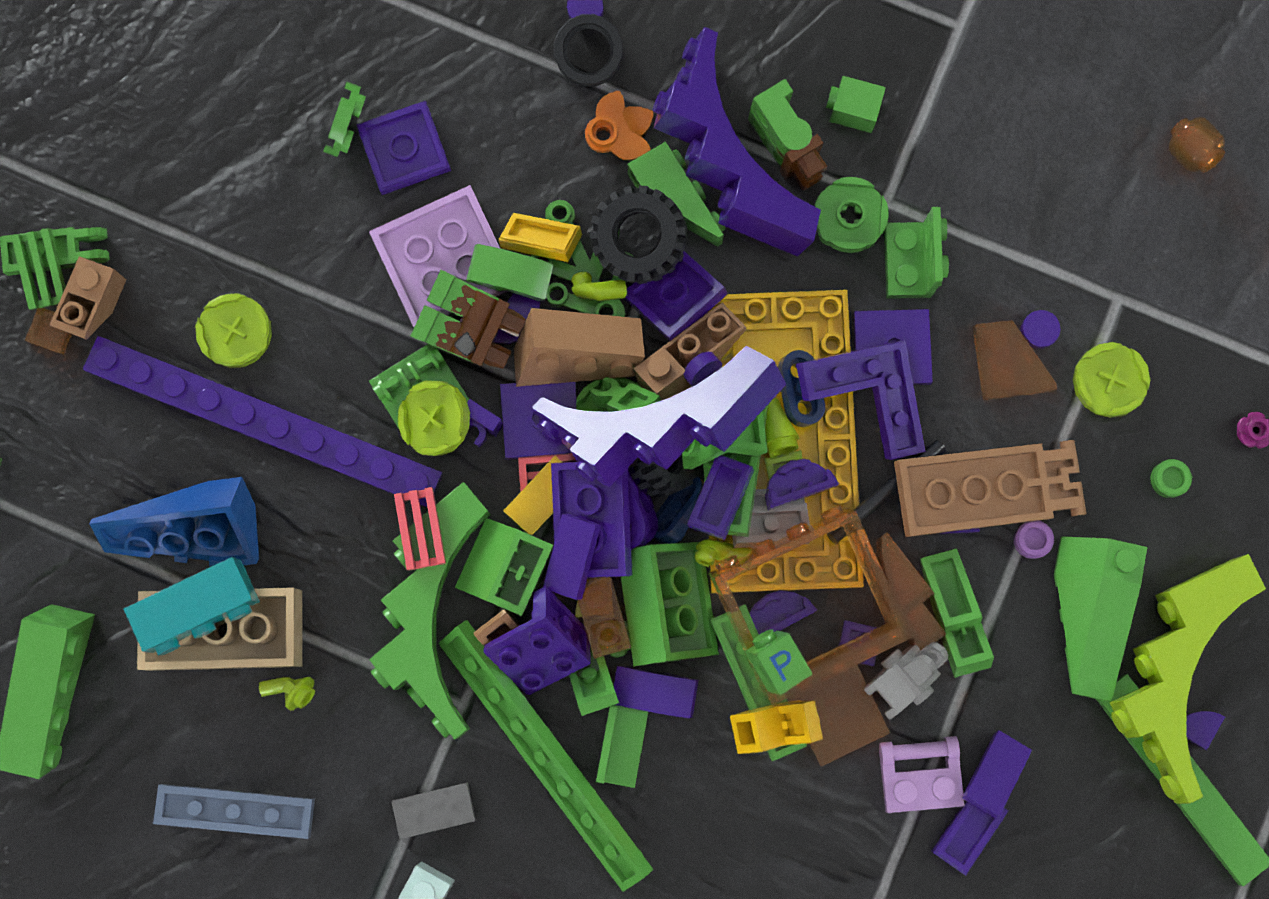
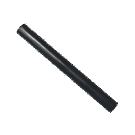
(883, 494)

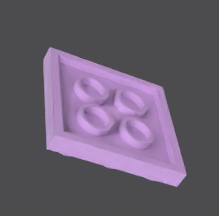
(431, 241)

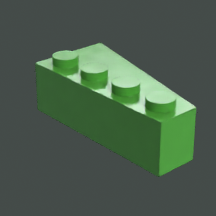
(42, 689)

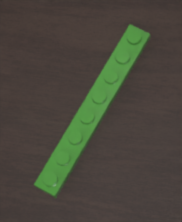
(546, 758)

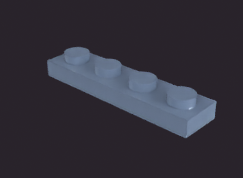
(234, 811)

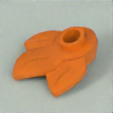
(623, 124)

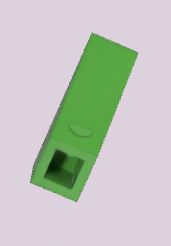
(665, 172)

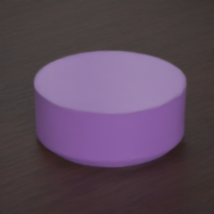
(1033, 539)

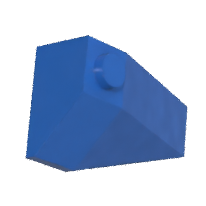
(197, 522)

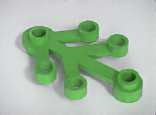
(582, 264)

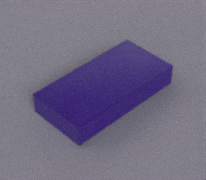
(720, 497)
(572, 556)
(996, 774)
(966, 837)

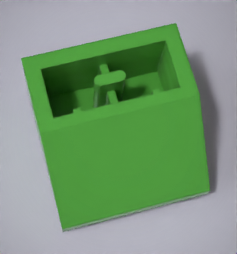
(505, 567)

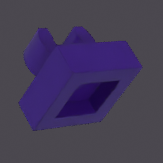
(483, 421)

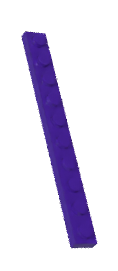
(259, 420)

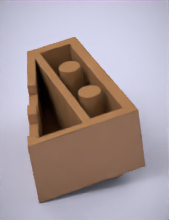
(576, 347)

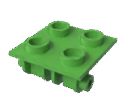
(422, 365)

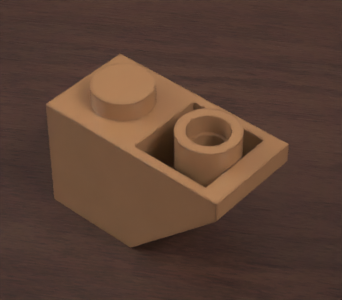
(87, 298)

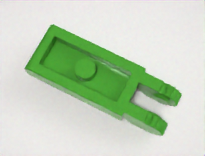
(67, 247)

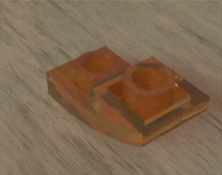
(603, 617)

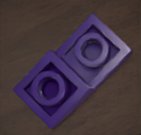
(655, 691)

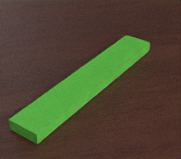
(1209, 814)

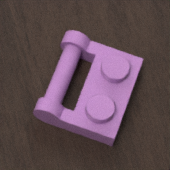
(925, 787)

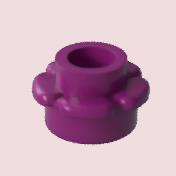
(1246, 434)

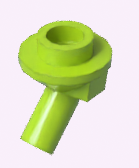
(297, 692)

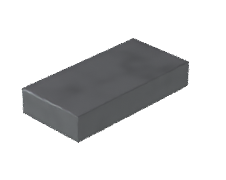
(433, 810)

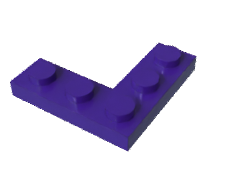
(889, 375)

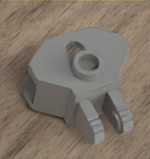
(908, 676)

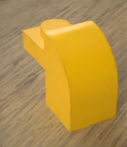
(776, 726)

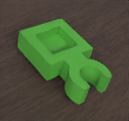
(620, 398)

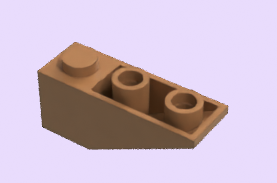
(665, 368)

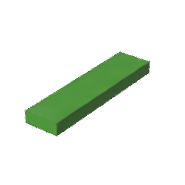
(743, 672)

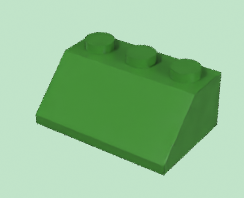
(668, 605)

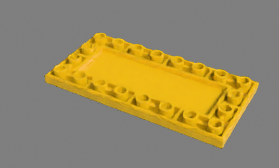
(820, 326)

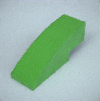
(957, 613)

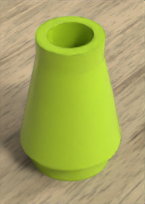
(779, 431)

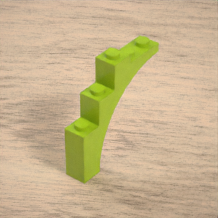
(1168, 663)

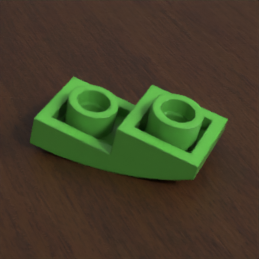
(509, 272)

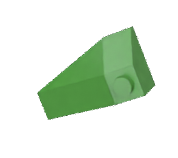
(1098, 599)

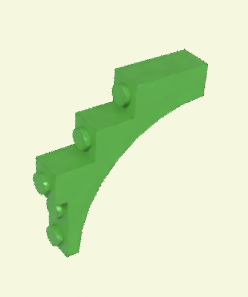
(415, 605)

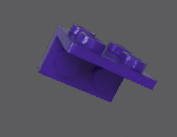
(542, 648)

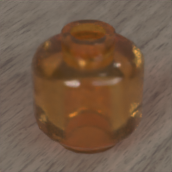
(1197, 144)

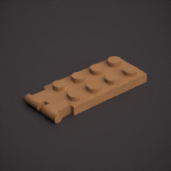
(987, 488)

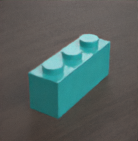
(192, 607)

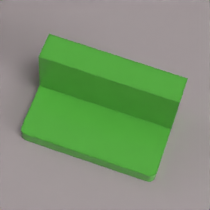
(622, 746)

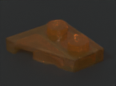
(1008, 362)

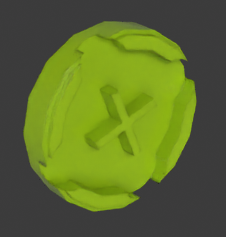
(233, 330)
(1111, 380)
(434, 418)

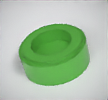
(1171, 478)

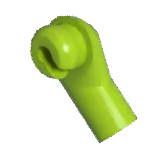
(597, 291)
(710, 549)

